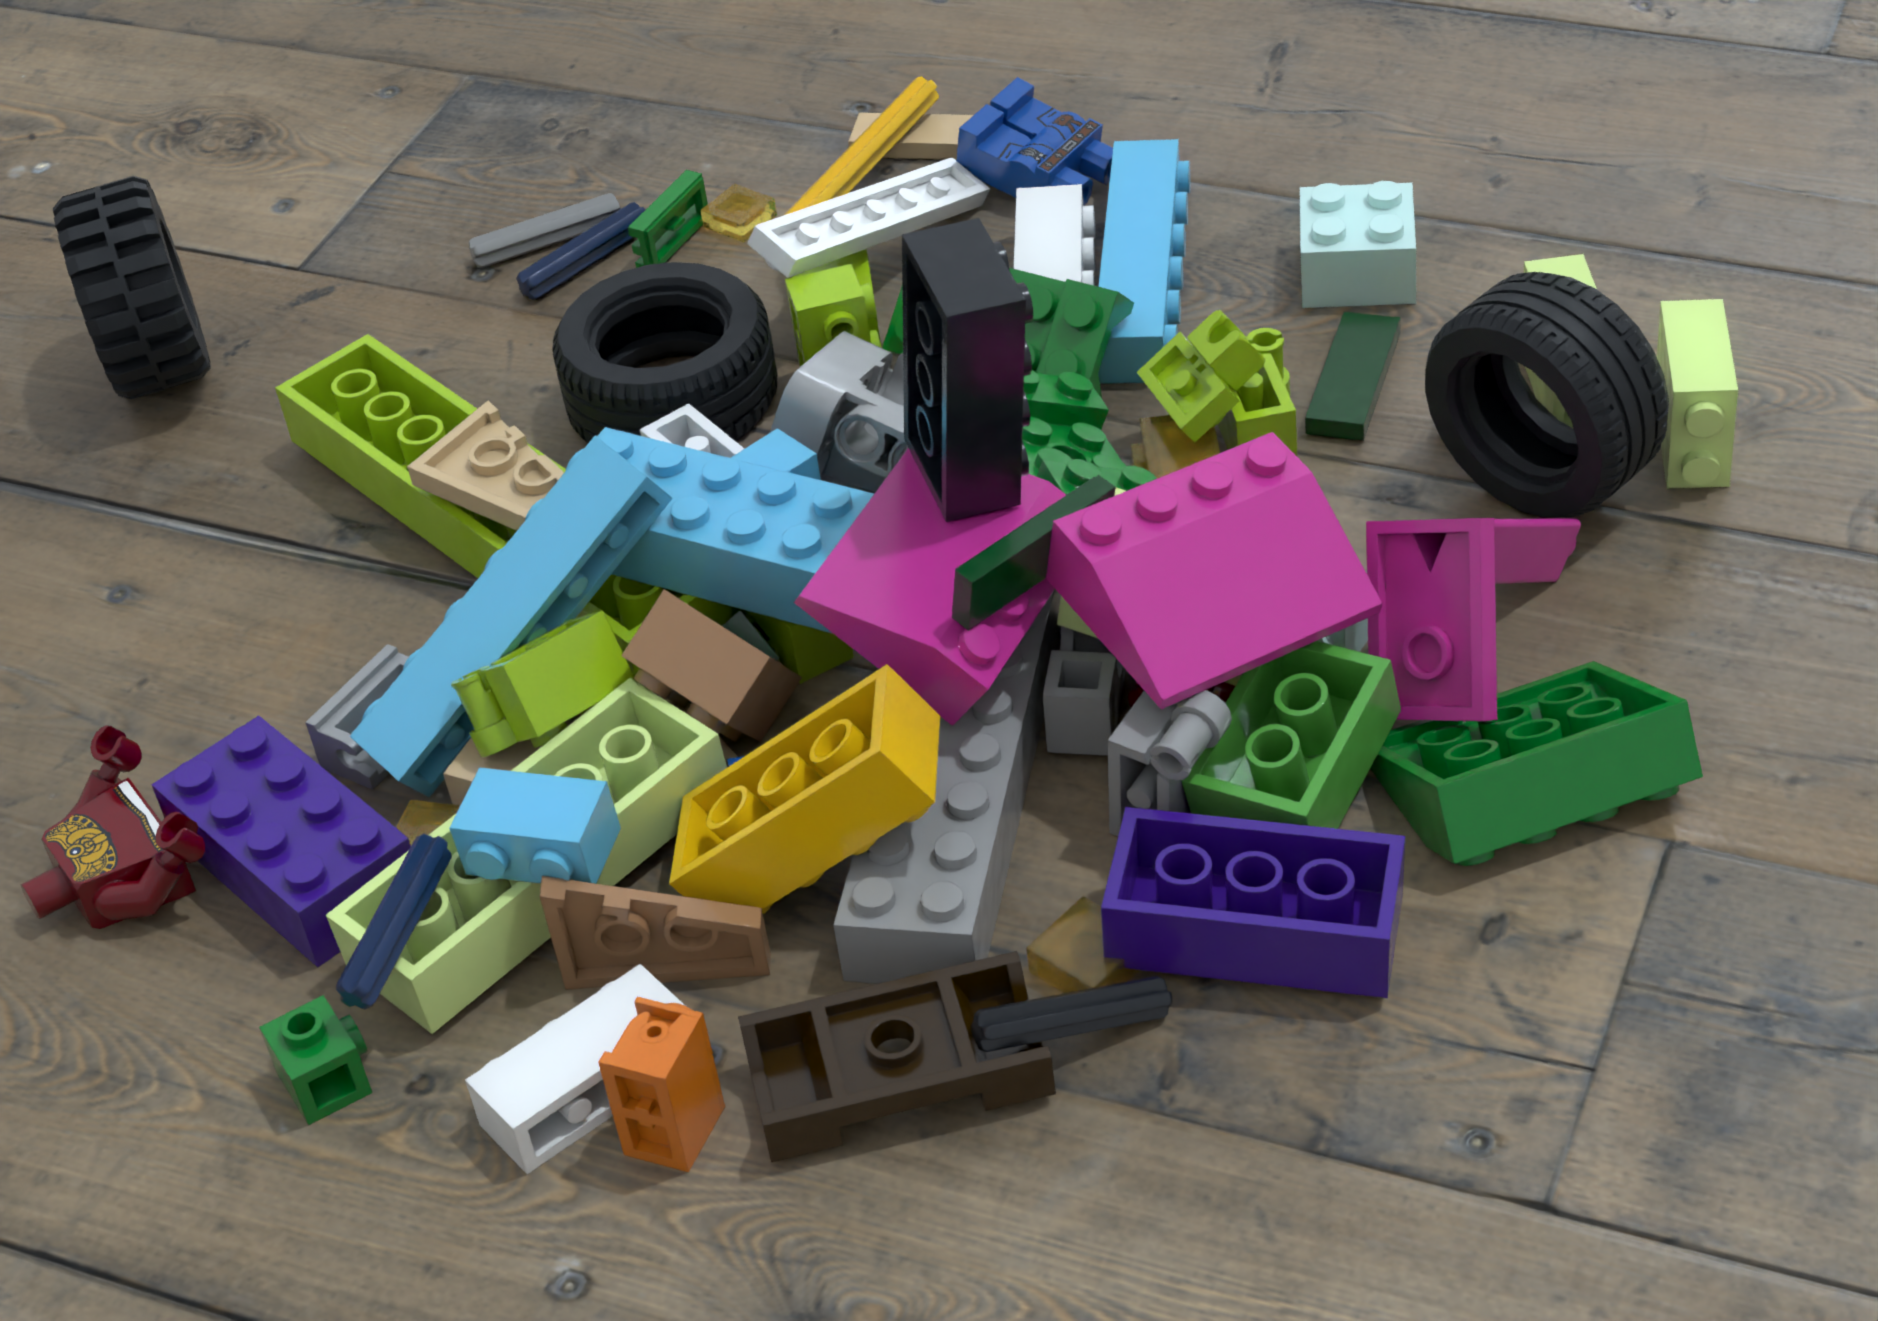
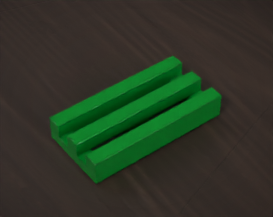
(669, 220)

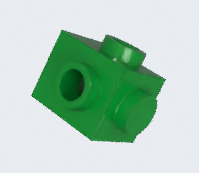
(318, 1058)

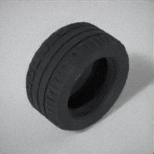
(660, 315)
(1591, 362)

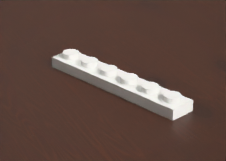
(867, 217)

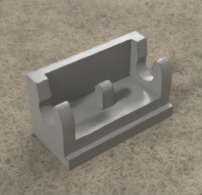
(343, 712)

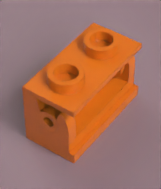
(663, 1084)

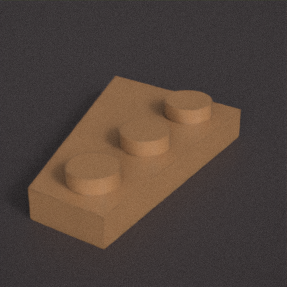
(612, 929)

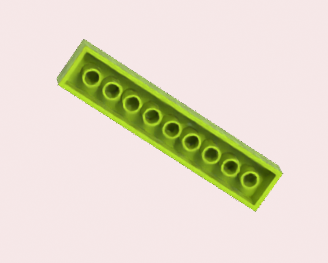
(374, 415)

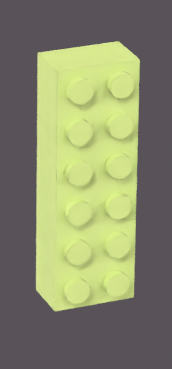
(486, 927)

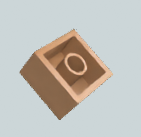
(700, 661)

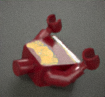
(113, 848)

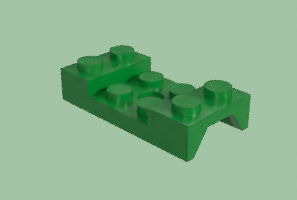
(1067, 326)
(1066, 435)

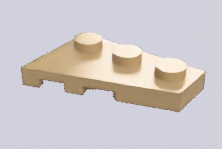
(486, 469)

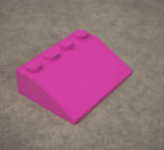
(1211, 569)
(893, 589)

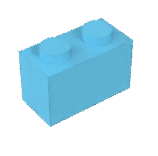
(535, 827)

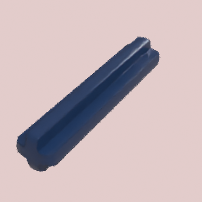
(578, 253)
(393, 922)

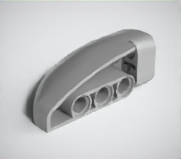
(847, 411)

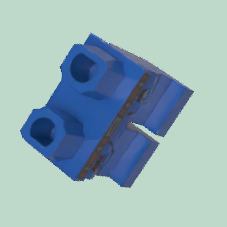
(1032, 144)

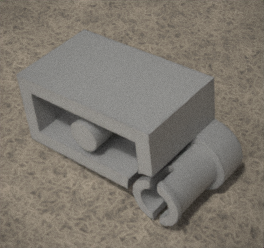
(1157, 750)

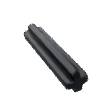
(1070, 1014)

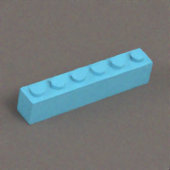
(1144, 251)
(526, 589)

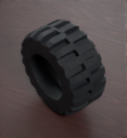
(131, 287)

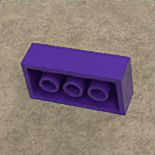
(281, 831)
(1254, 901)

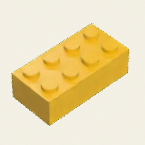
(810, 796)

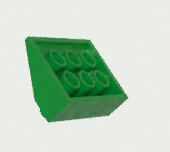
(1551, 758)

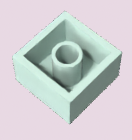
(1357, 245)

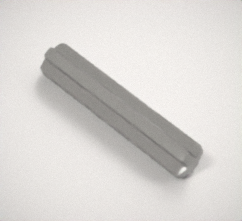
(541, 231)

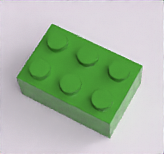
(1298, 738)

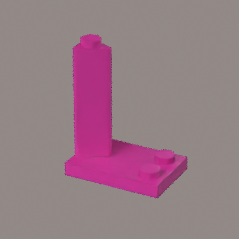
(1442, 603)

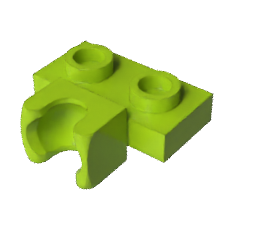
(1194, 373)

